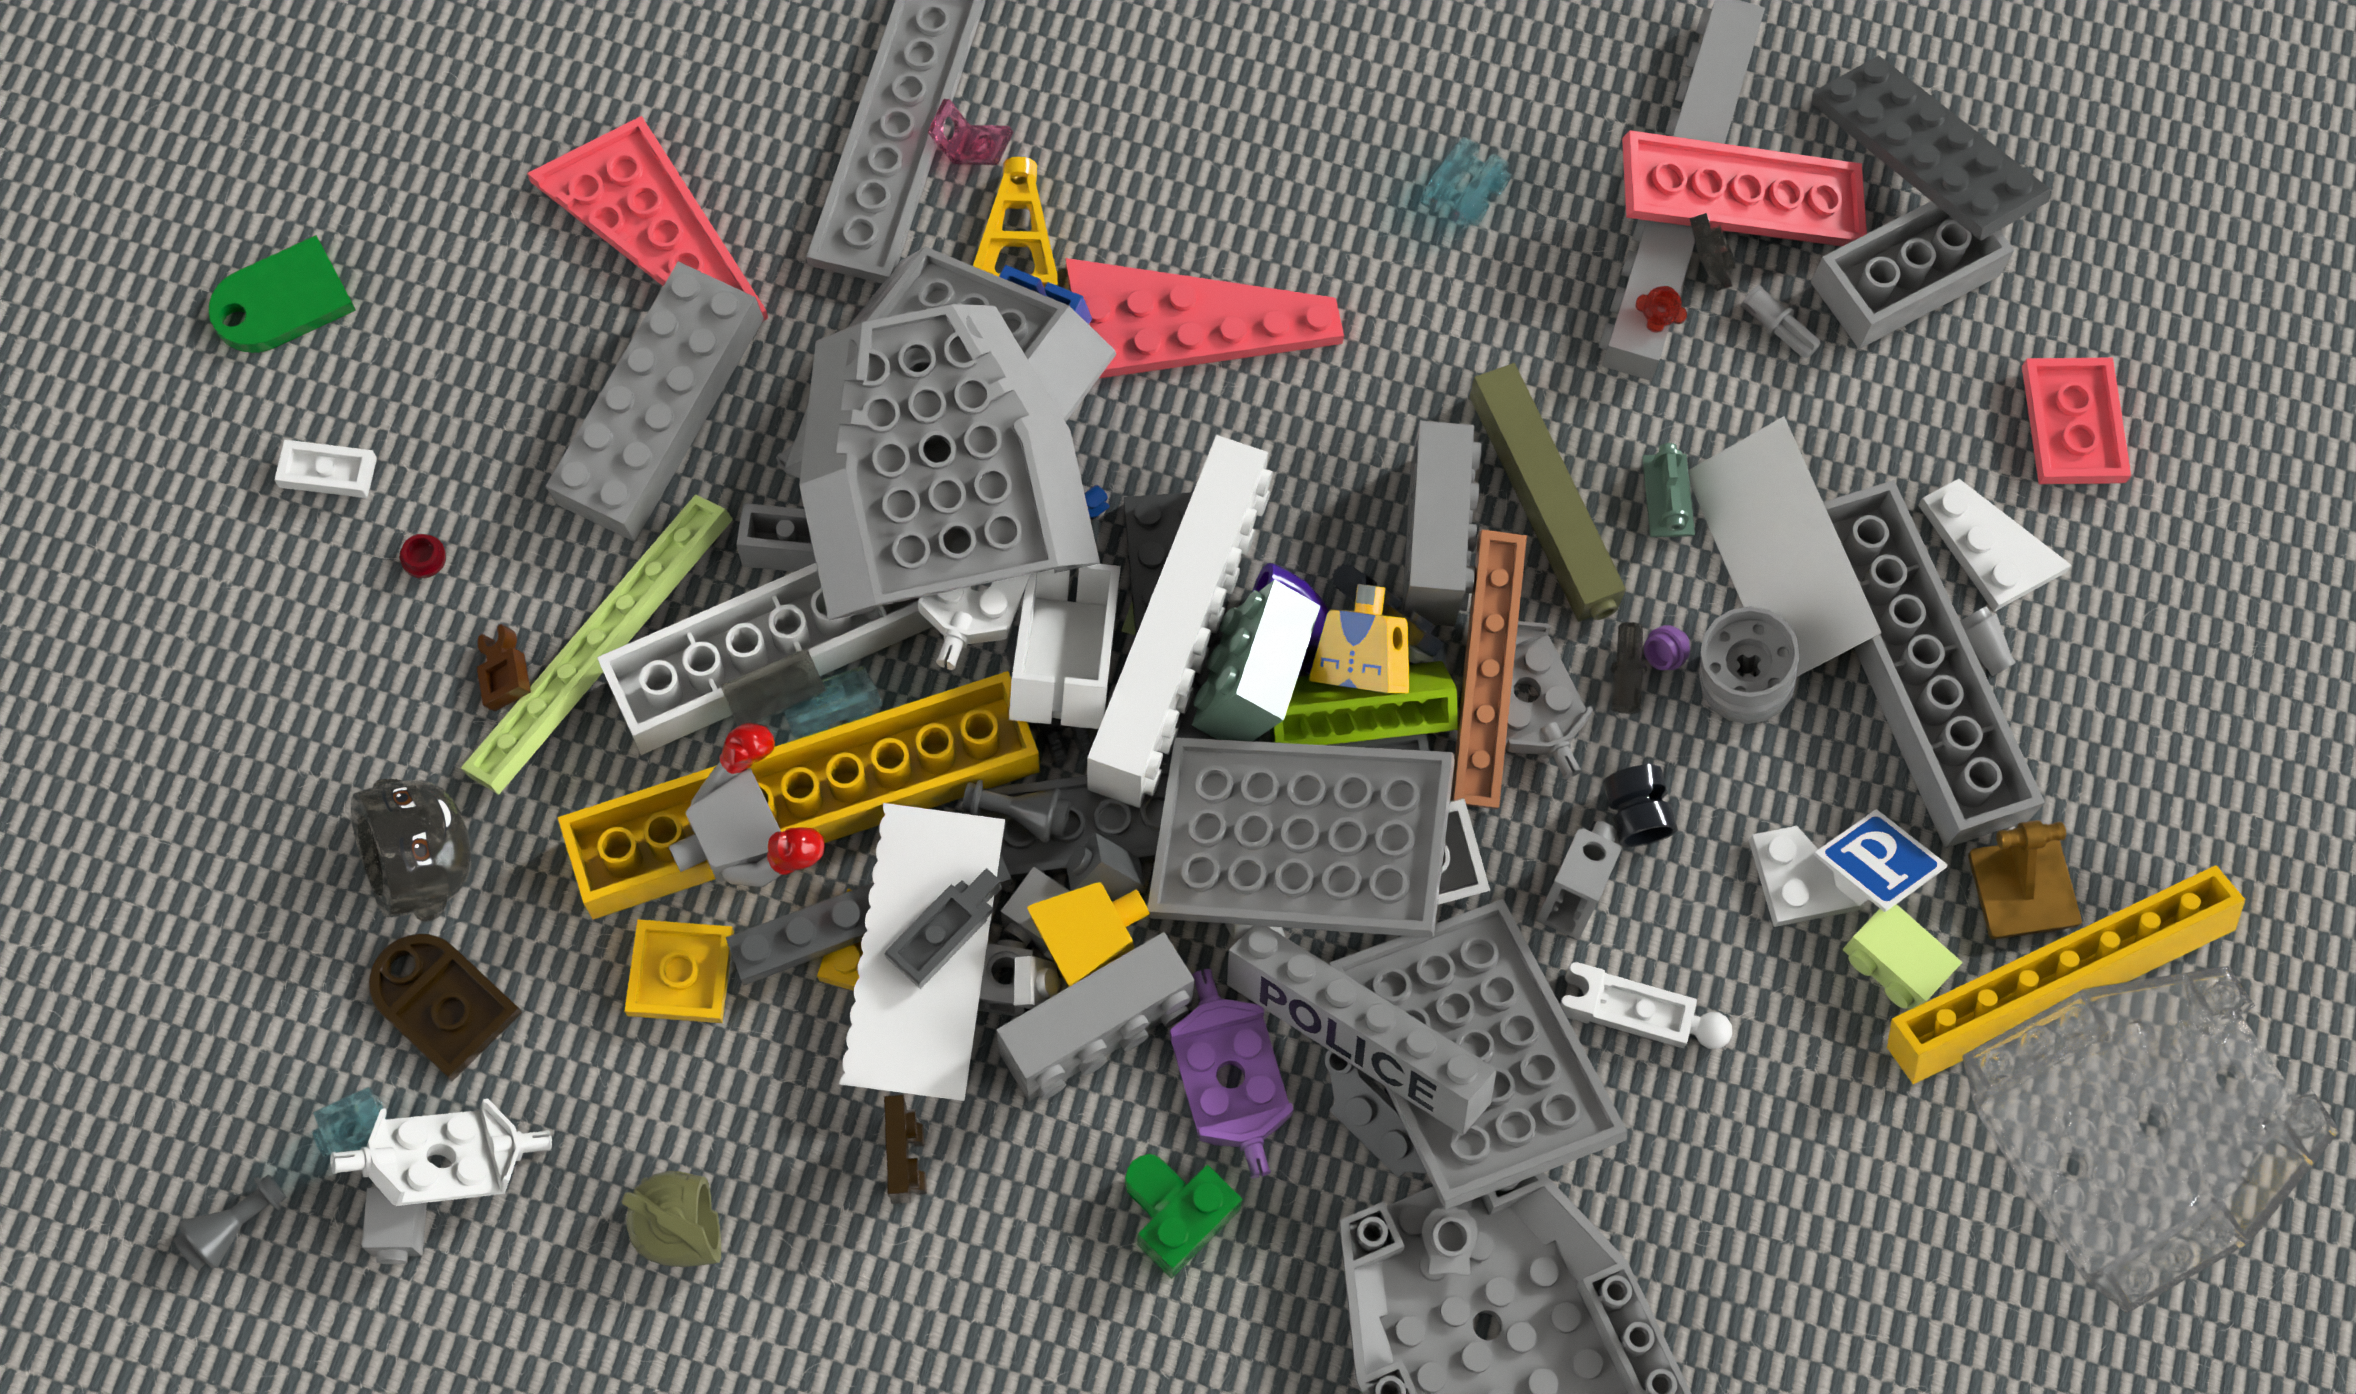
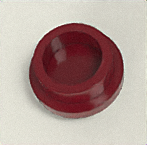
(422, 556)

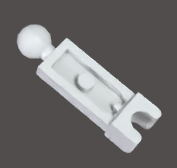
(1641, 1009)

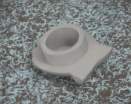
(1449, 1240)

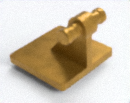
(2025, 881)

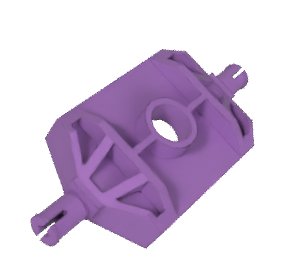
(1236, 1035)

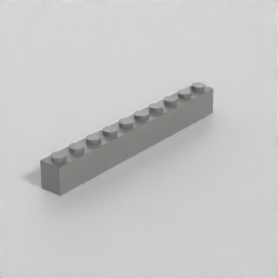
(1705, 115)

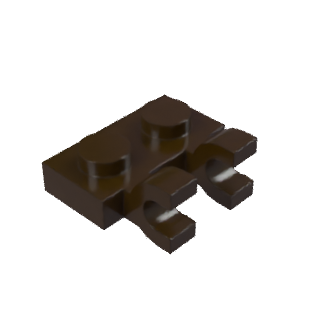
(902, 1171)

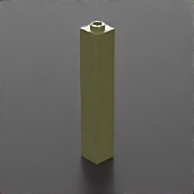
(1547, 493)

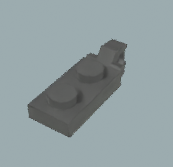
(943, 928)

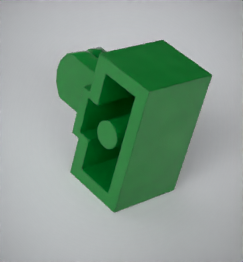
(1181, 1213)

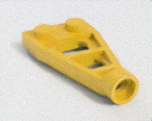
(1018, 191)

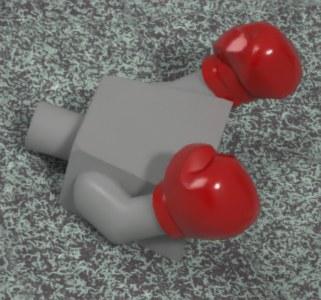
(736, 824)

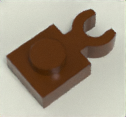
(504, 673)

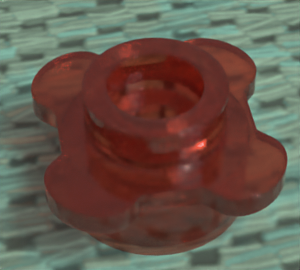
(1661, 297)

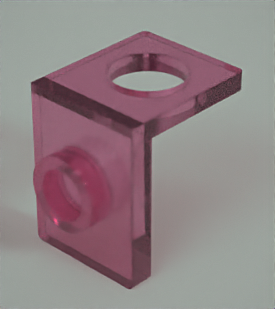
(969, 142)

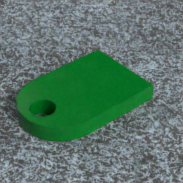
(280, 298)

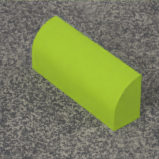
(1346, 714)

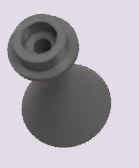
(1039, 812)
(209, 1236)

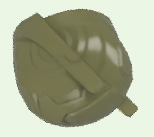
(674, 1220)

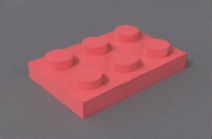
(2076, 421)

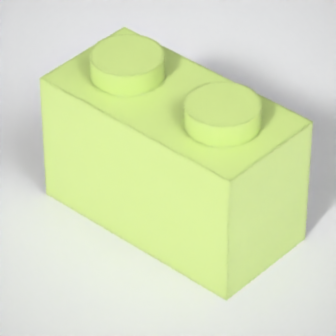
(1901, 957)

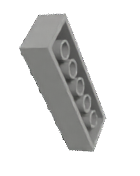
(655, 401)

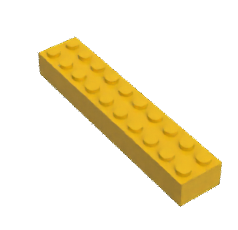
(823, 782)

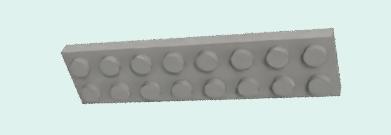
(889, 139)

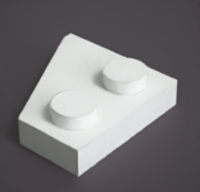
(1794, 880)

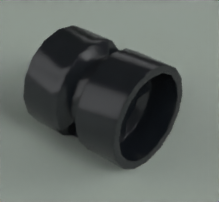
(1641, 813)

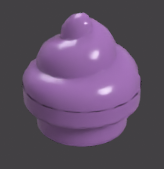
(1667, 648)

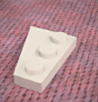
(1989, 545)

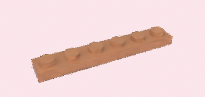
(1488, 669)

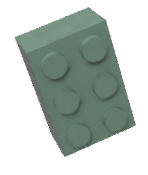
(1255, 664)

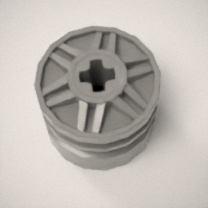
(1748, 642)

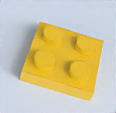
(679, 971)

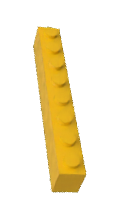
(2094, 956)

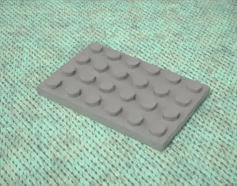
(1302, 836)
(1493, 1000)

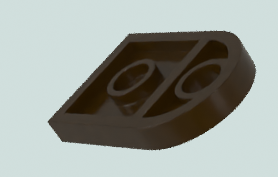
(443, 1004)

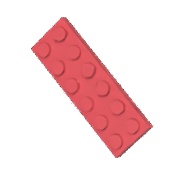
(1743, 189)

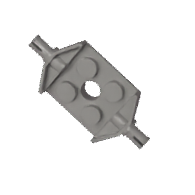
(1557, 714)

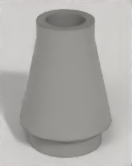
(1988, 640)

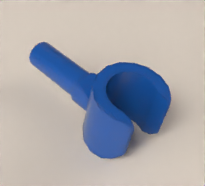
(1096, 501)

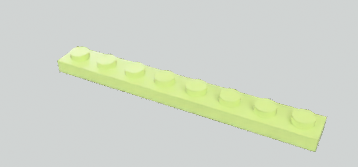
(607, 629)

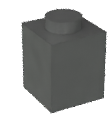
(1105, 863)

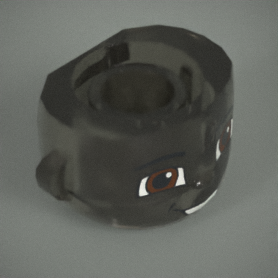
(411, 846)

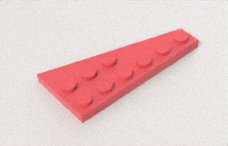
(639, 205)
(1188, 320)

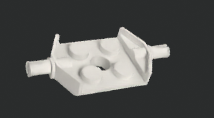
(968, 614)
(477, 1143)

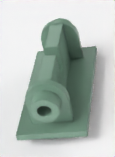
(1668, 493)

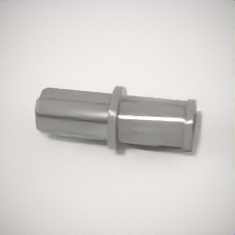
(1780, 321)

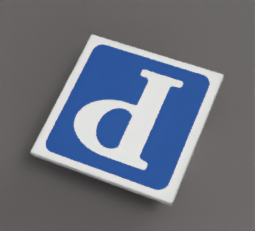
(1878, 862)

